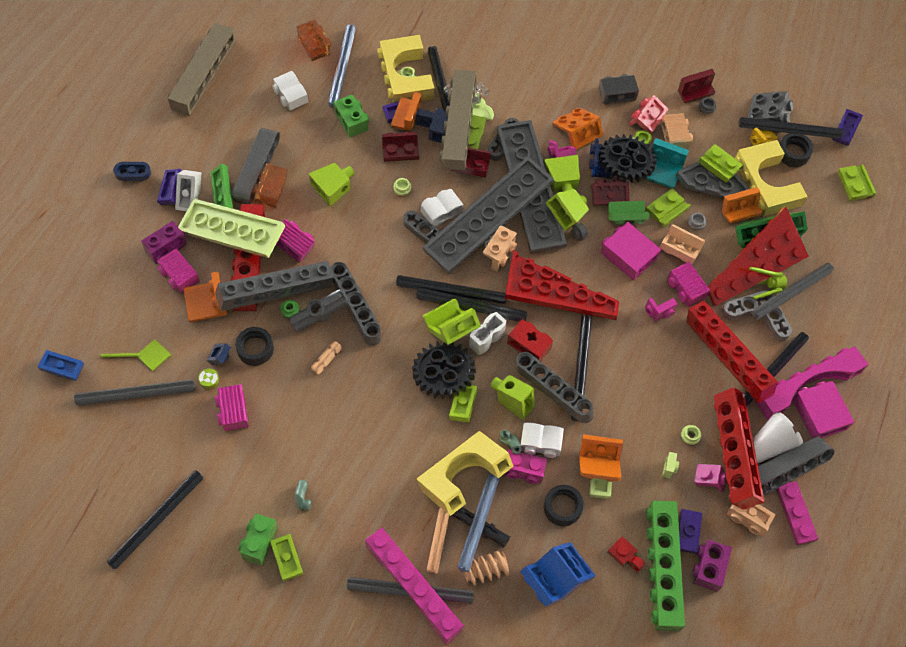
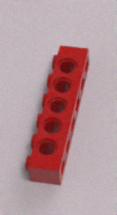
(251, 264)
(731, 352)
(738, 449)

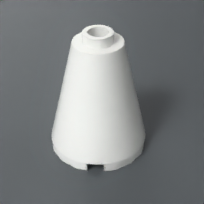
(775, 438)

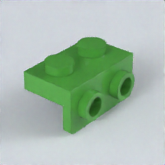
(627, 210)

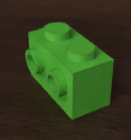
(351, 115)
(257, 542)

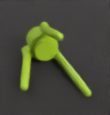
(776, 282)

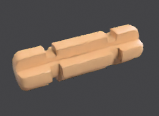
(326, 357)

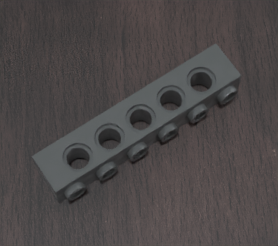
(273, 285)

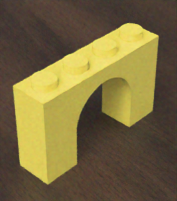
(396, 52)
(771, 198)
(476, 451)

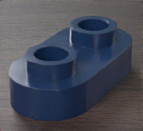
(132, 171)

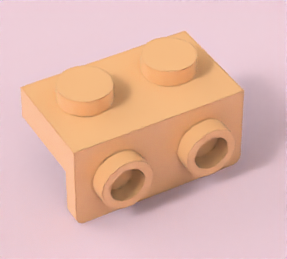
(682, 244)
(500, 246)
(755, 518)

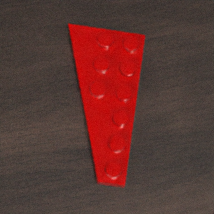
(771, 249)
(552, 289)

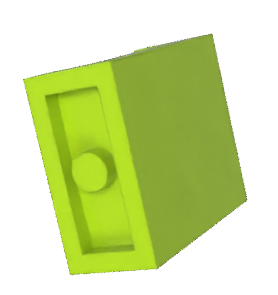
(451, 322)

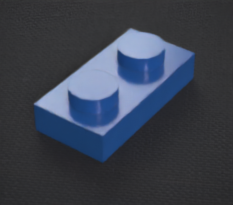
(60, 365)

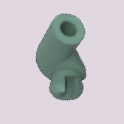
(510, 441)
(302, 504)

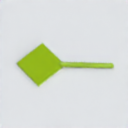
(152, 355)

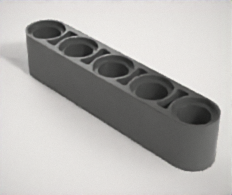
(259, 155)
(359, 310)
(557, 395)
(794, 464)

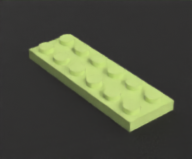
(231, 227)

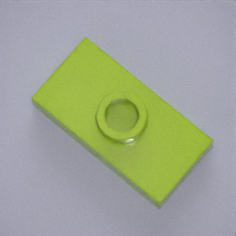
(463, 404)
(286, 557)

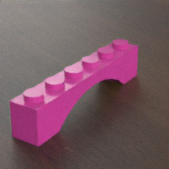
(843, 366)
(424, 596)

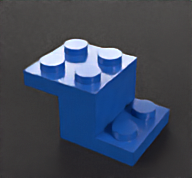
(557, 574)

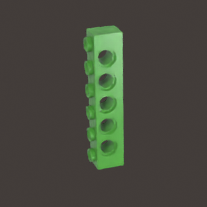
(668, 513)

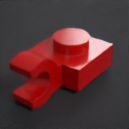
(625, 553)

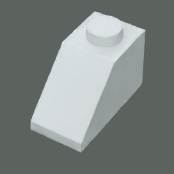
(187, 189)

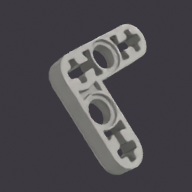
(773, 324)

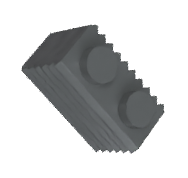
(618, 89)

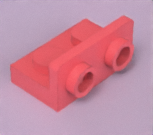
(649, 114)

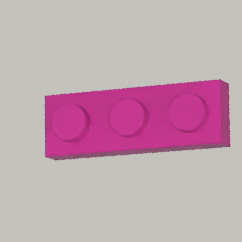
(797, 513)

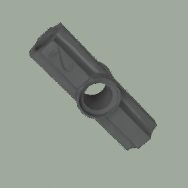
(328, 306)

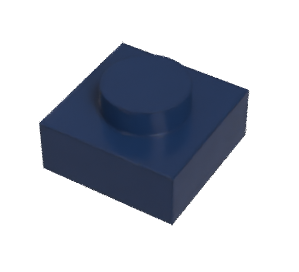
(219, 354)

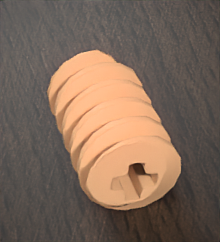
(487, 568)

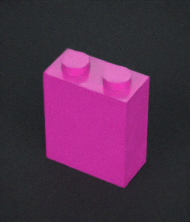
(630, 250)
(822, 410)

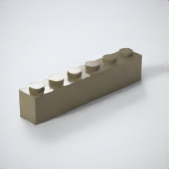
(201, 69)
(459, 120)

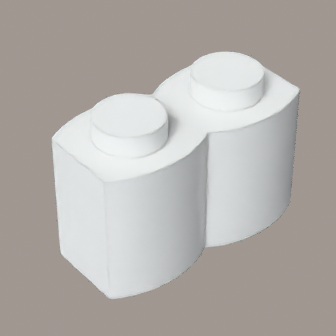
(290, 90)
(442, 207)
(488, 333)
(541, 439)

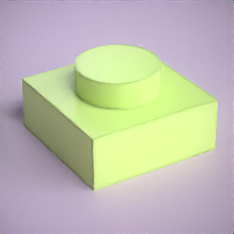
(671, 465)
(600, 488)

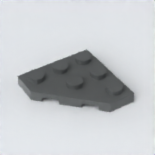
(702, 180)

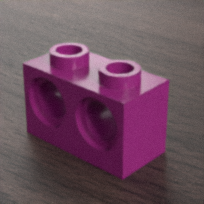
(163, 241)
(716, 567)

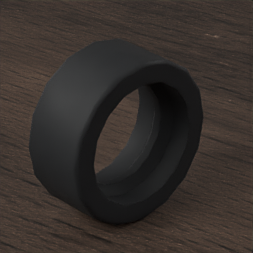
(800, 140)
(249, 333)
(565, 490)

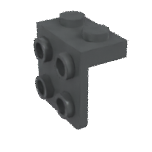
(771, 106)

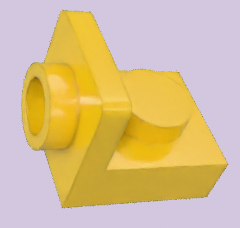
(762, 136)

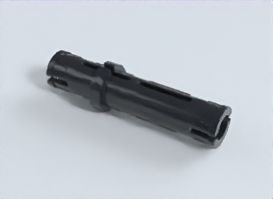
(489, 530)

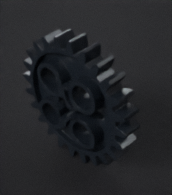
(627, 158)
(443, 369)

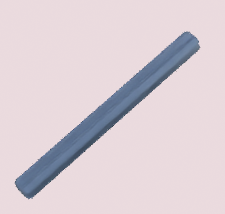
(341, 65)
(478, 523)

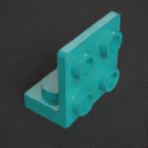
(669, 161)

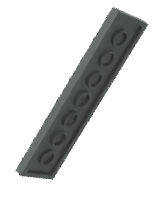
(487, 213)
(539, 223)

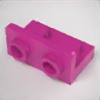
(526, 467)

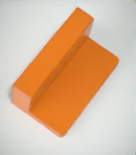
(406, 112)

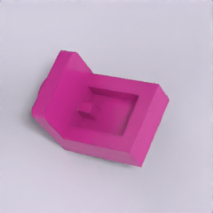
(554, 152)
(657, 312)
(711, 476)

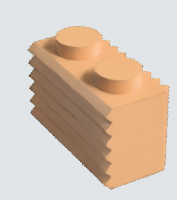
(676, 130)

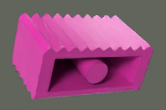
(295, 241)
(177, 270)
(688, 284)
(232, 407)

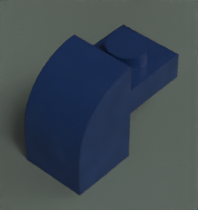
(433, 121)

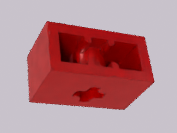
(529, 339)

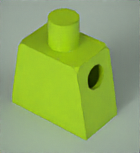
(564, 171)
(331, 182)
(568, 207)
(515, 395)

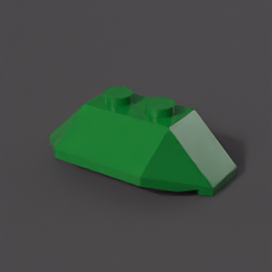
(748, 230)

